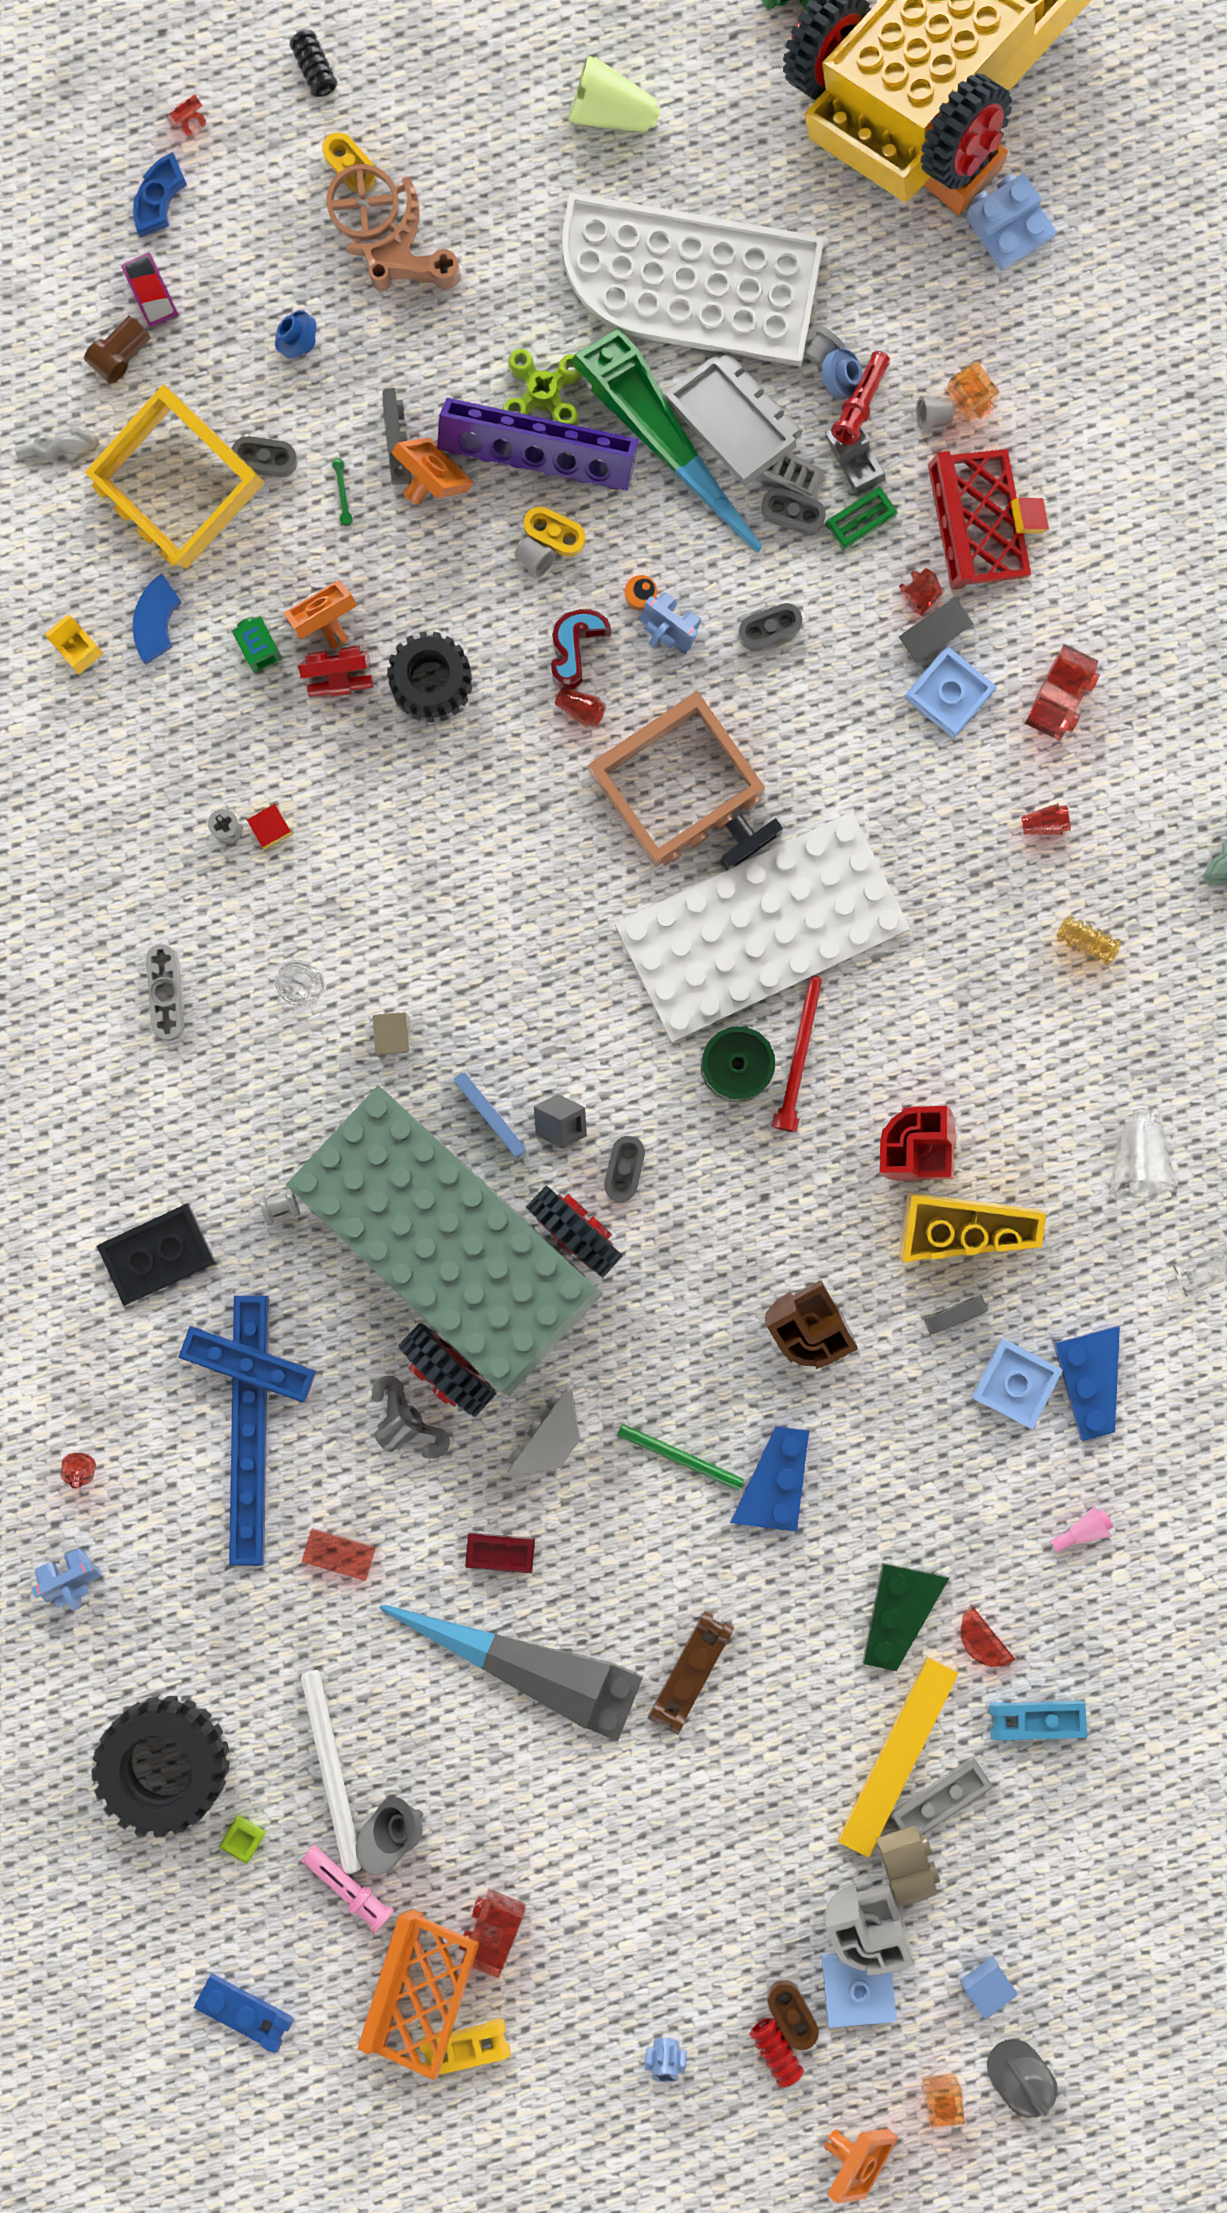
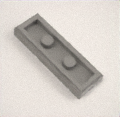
(943, 1798)

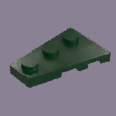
(898, 1613)

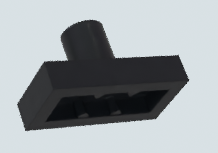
(748, 840)

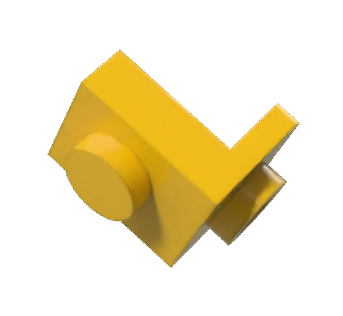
(73, 644)

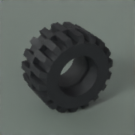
(425, 650)

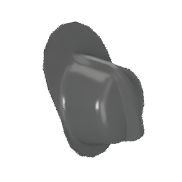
(388, 1835)
(1022, 2078)

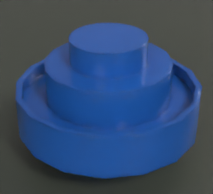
(296, 334)

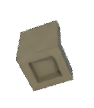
(391, 1033)

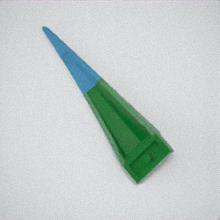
(630, 391)

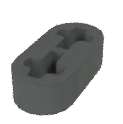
(955, 1314)

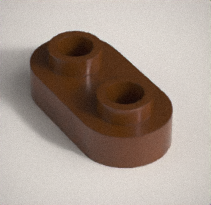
(791, 2013)

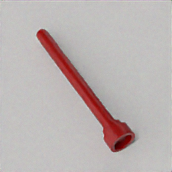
(786, 1117)

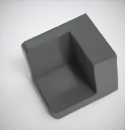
(560, 1121)

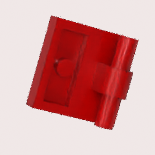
(336, 669)

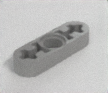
(159, 1017)

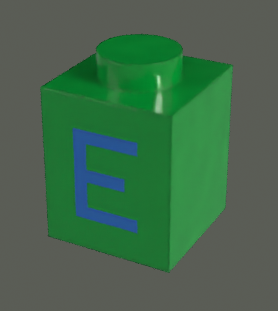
(256, 643)

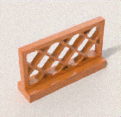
(390, 1989)

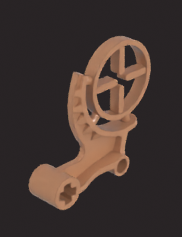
(391, 255)

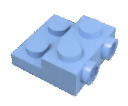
(1010, 220)

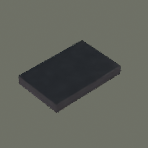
(156, 1254)

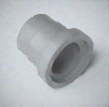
(822, 345)
(934, 412)
(535, 557)

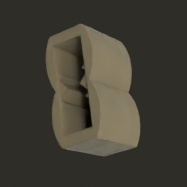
(907, 1865)

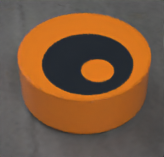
(639, 590)

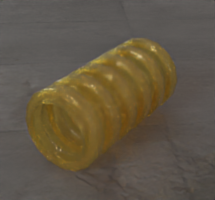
(1089, 940)

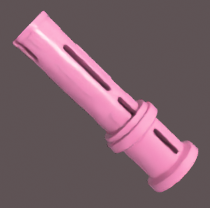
(359, 1899)

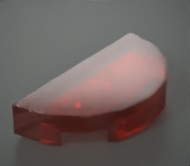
(981, 1641)

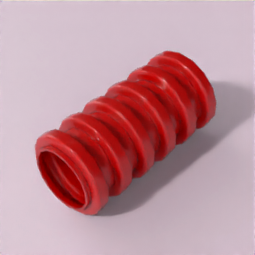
(776, 2053)

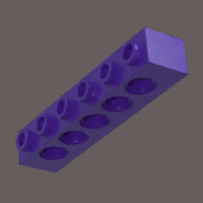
(525, 432)

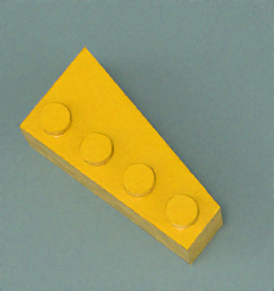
(953, 1227)

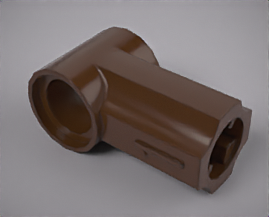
(112, 355)

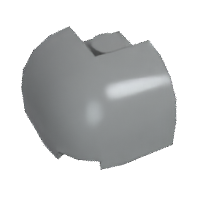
(868, 1930)

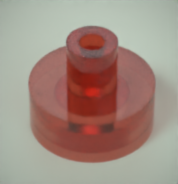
(77, 1469)

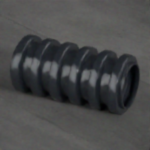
(313, 63)

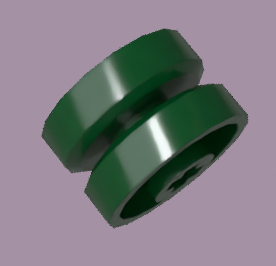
(757, 1069)

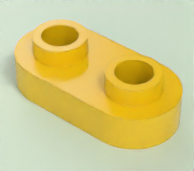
(353, 155)
(556, 531)

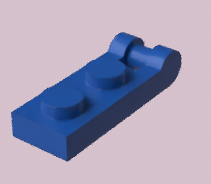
(243, 2012)

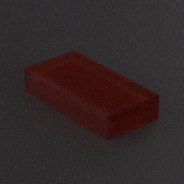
(339, 1554)

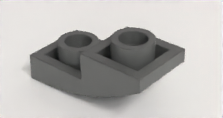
(936, 630)

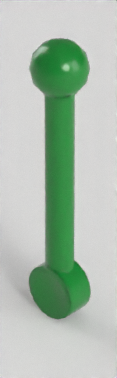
(345, 517)

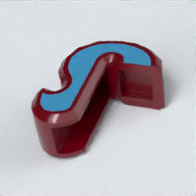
(566, 636)

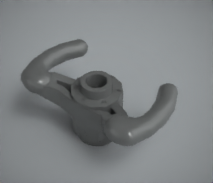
(405, 1422)

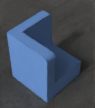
(988, 1987)

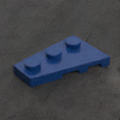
(1091, 1380)
(776, 1485)

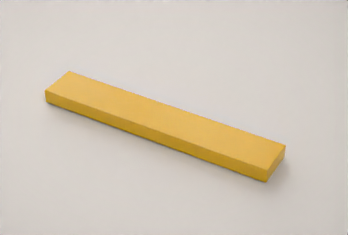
(897, 1757)

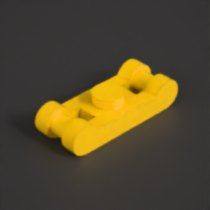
(466, 2047)

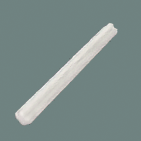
(331, 1770)

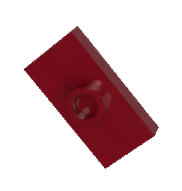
(500, 1552)

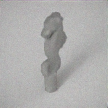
(70, 446)

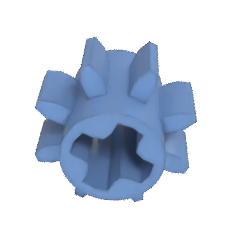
(665, 2060)

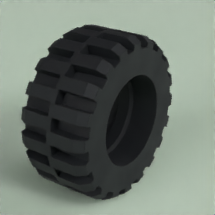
(125, 1793)

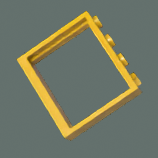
(129, 440)

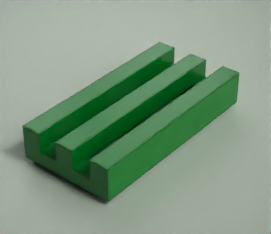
(838, 534)

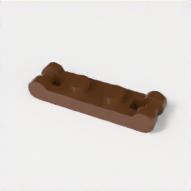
(690, 1672)

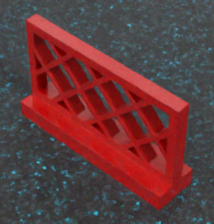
(952, 517)

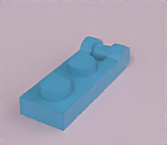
(1039, 1720)

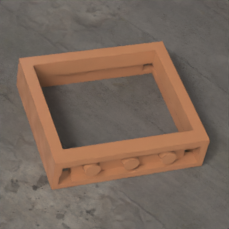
(644, 738)

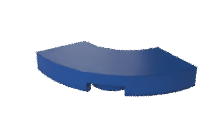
(155, 193)
(152, 619)

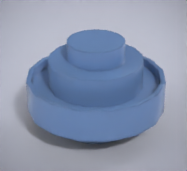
(841, 373)

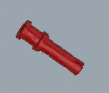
(857, 409)

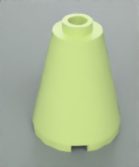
(611, 100)

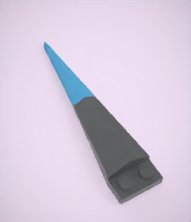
(573, 1685)

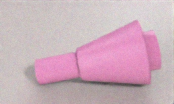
(1090, 1527)

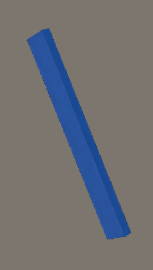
(248, 1441)

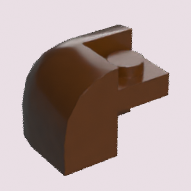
(810, 1327)

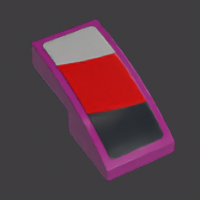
(149, 289)

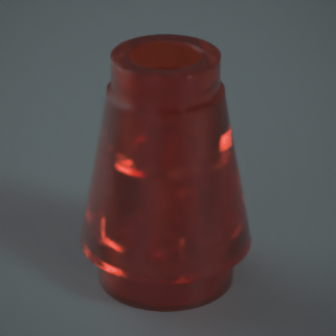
(581, 706)
(1047, 821)

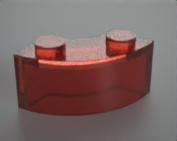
(1062, 692)

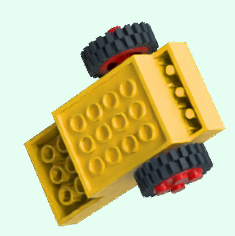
(917, 81)

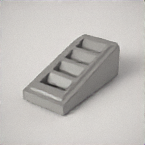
(794, 462)

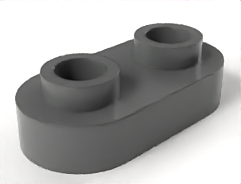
(266, 455)
(794, 508)
(768, 625)
(624, 1168)

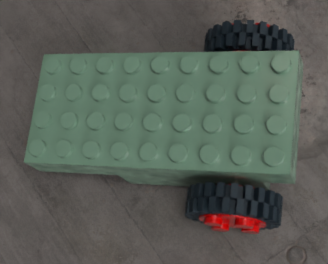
(454, 1251)

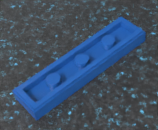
(247, 1364)

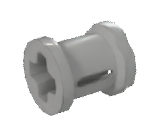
(215, 826)
(279, 1206)

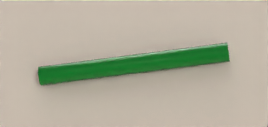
(680, 1457)

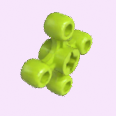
(545, 380)

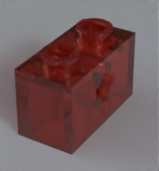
(504, 1915)

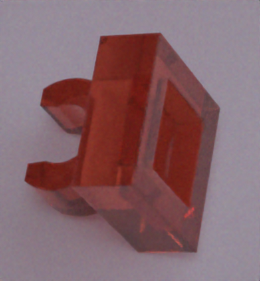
(184, 112)
(922, 591)

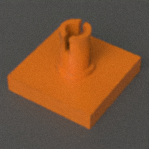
(432, 470)
(321, 613)
(861, 2162)

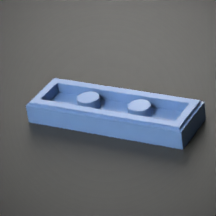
(490, 1115)

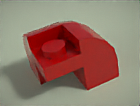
(919, 1145)

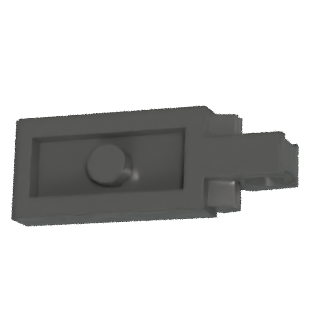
(393, 412)

